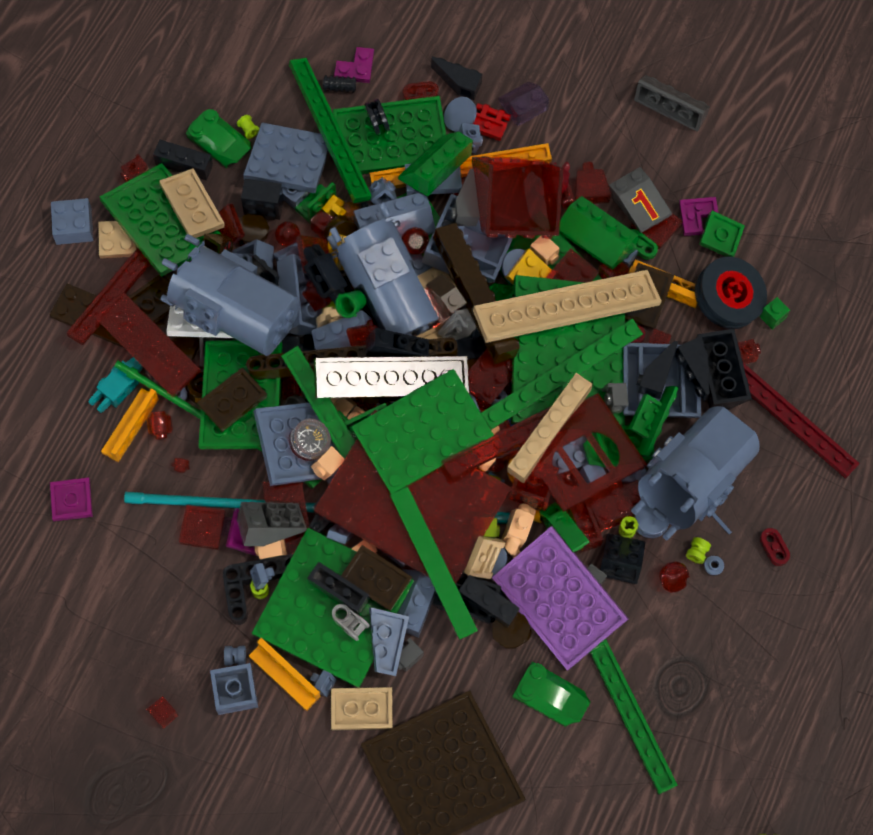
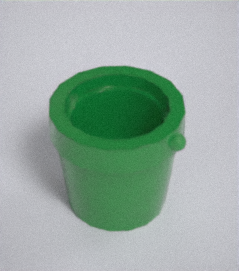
(350, 303)

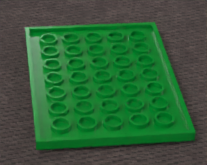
(550, 347)

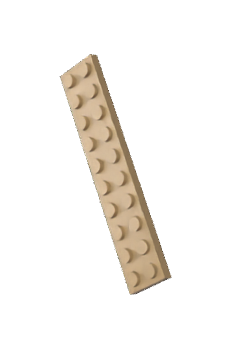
(566, 306)

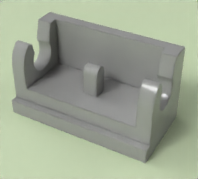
(458, 325)

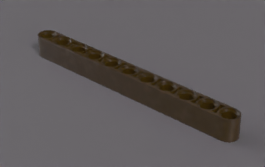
(266, 362)

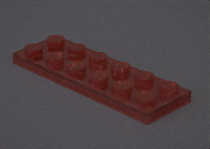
(147, 344)

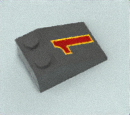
(639, 200)

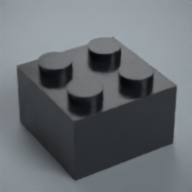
(262, 199)

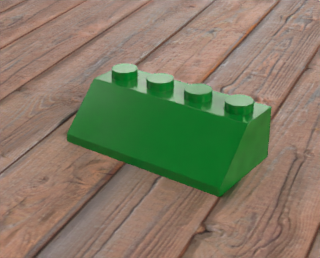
(437, 162)
(597, 233)

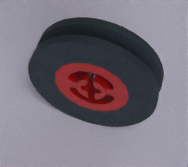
(741, 282)

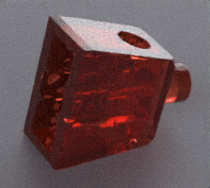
(592, 184)

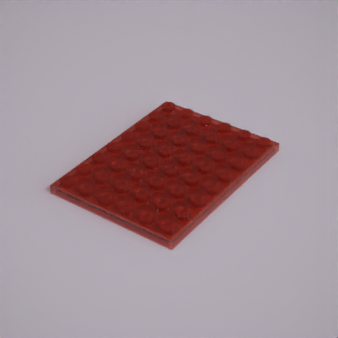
(452, 509)

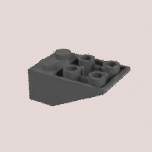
(269, 522)

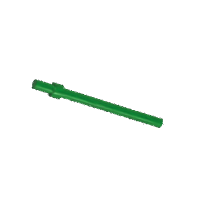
(132, 373)

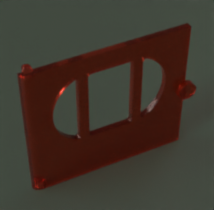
(598, 420)

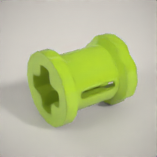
(248, 126)
(626, 522)
(262, 594)

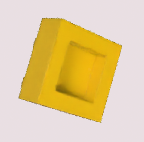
(334, 206)

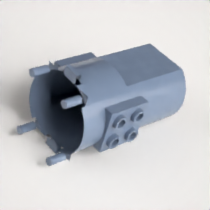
(382, 270)
(230, 297)
(697, 469)

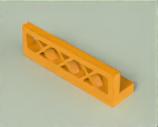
(676, 292)
(130, 424)
(284, 675)

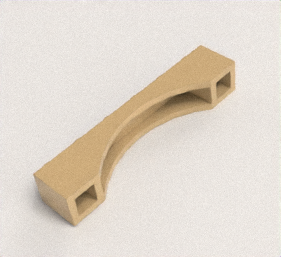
(550, 425)

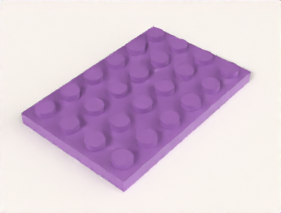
(560, 598)

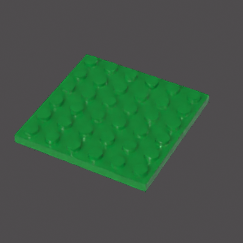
(301, 615)

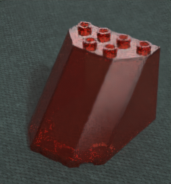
(518, 196)

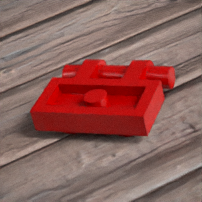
(490, 126)

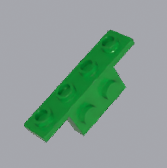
(650, 418)

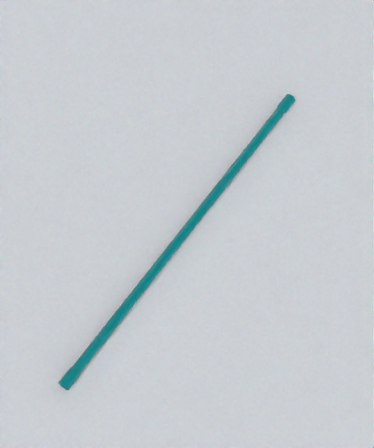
(141, 498)

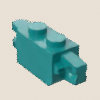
(115, 387)

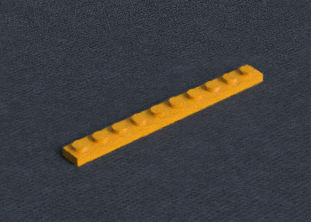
(531, 152)

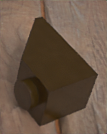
(446, 294)

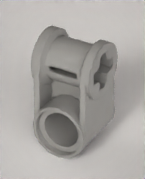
(350, 622)

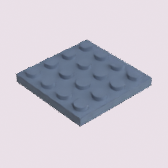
(287, 157)
(273, 430)

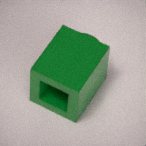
(774, 313)

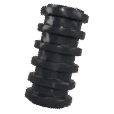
(337, 83)

